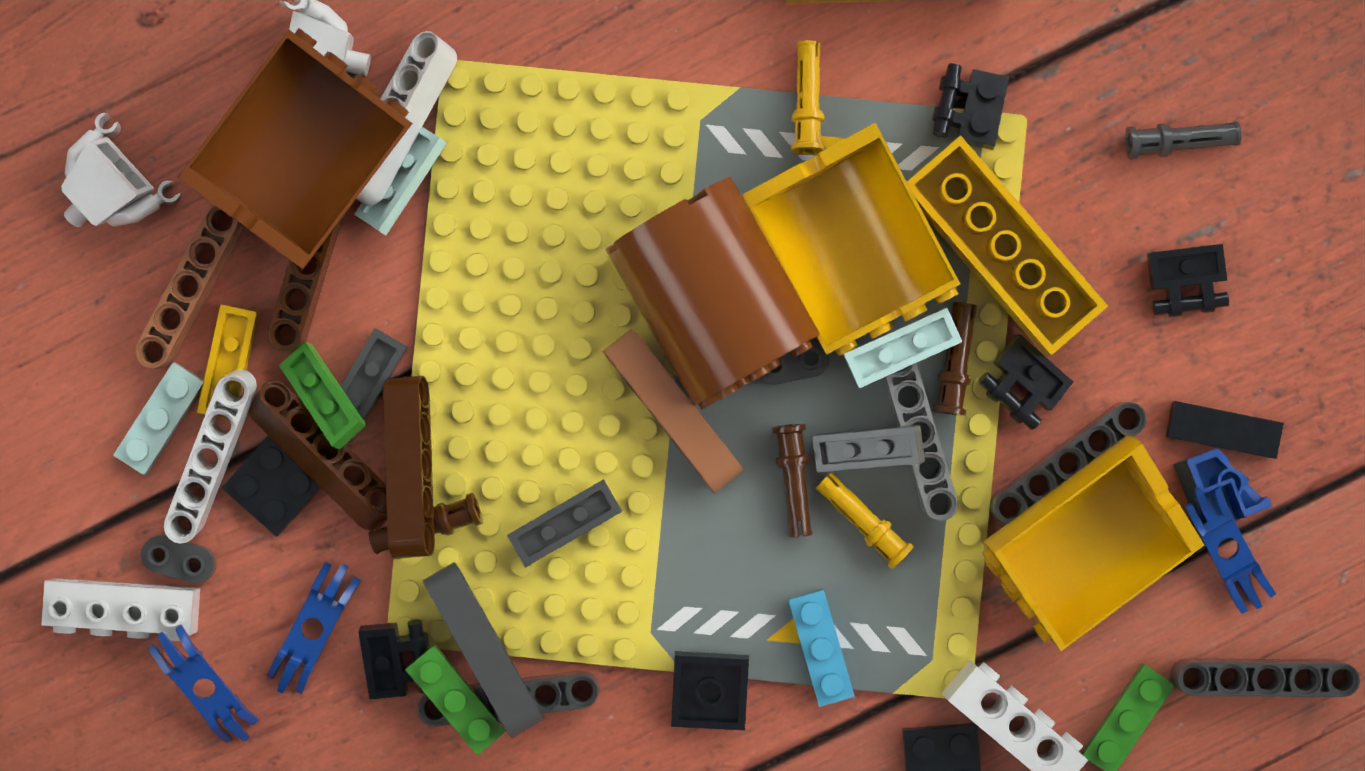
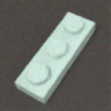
(405, 183)
(902, 348)
(159, 418)

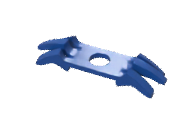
(1242, 562)
(327, 612)
(194, 668)

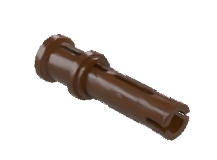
(955, 377)
(792, 460)
(446, 520)

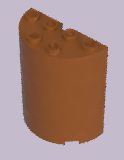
(296, 147)
(713, 293)

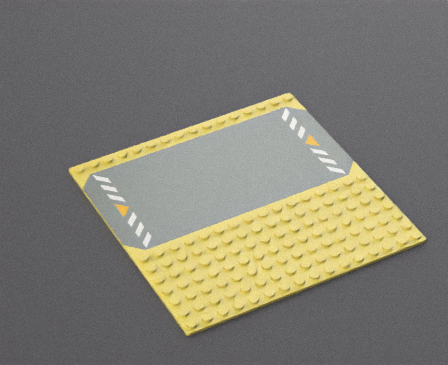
(533, 411)

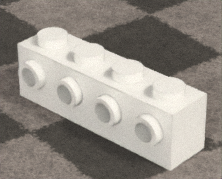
(119, 607)

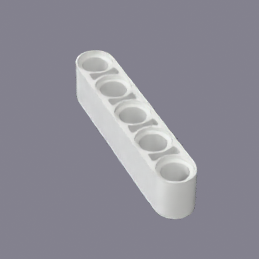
(416, 88)
(200, 470)

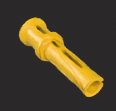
(808, 113)
(876, 532)

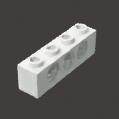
(966, 695)

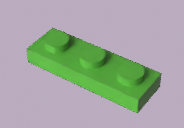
(322, 395)
(456, 699)
(1127, 719)

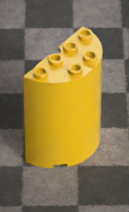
(853, 240)
(1091, 544)

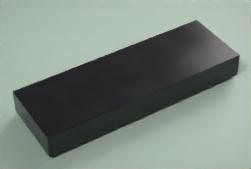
(1224, 429)

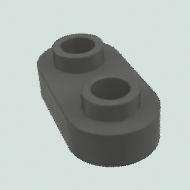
(796, 369)
(178, 558)

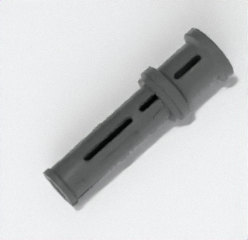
(1165, 139)

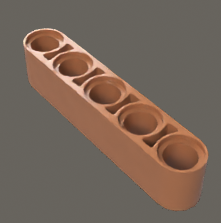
(174, 297)
(673, 410)

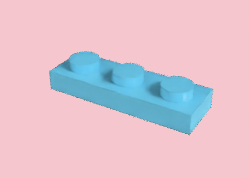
(821, 647)

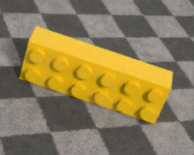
(1004, 247)

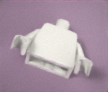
(329, 32)
(105, 183)

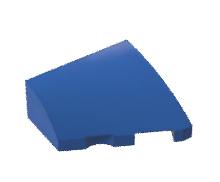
(1214, 470)

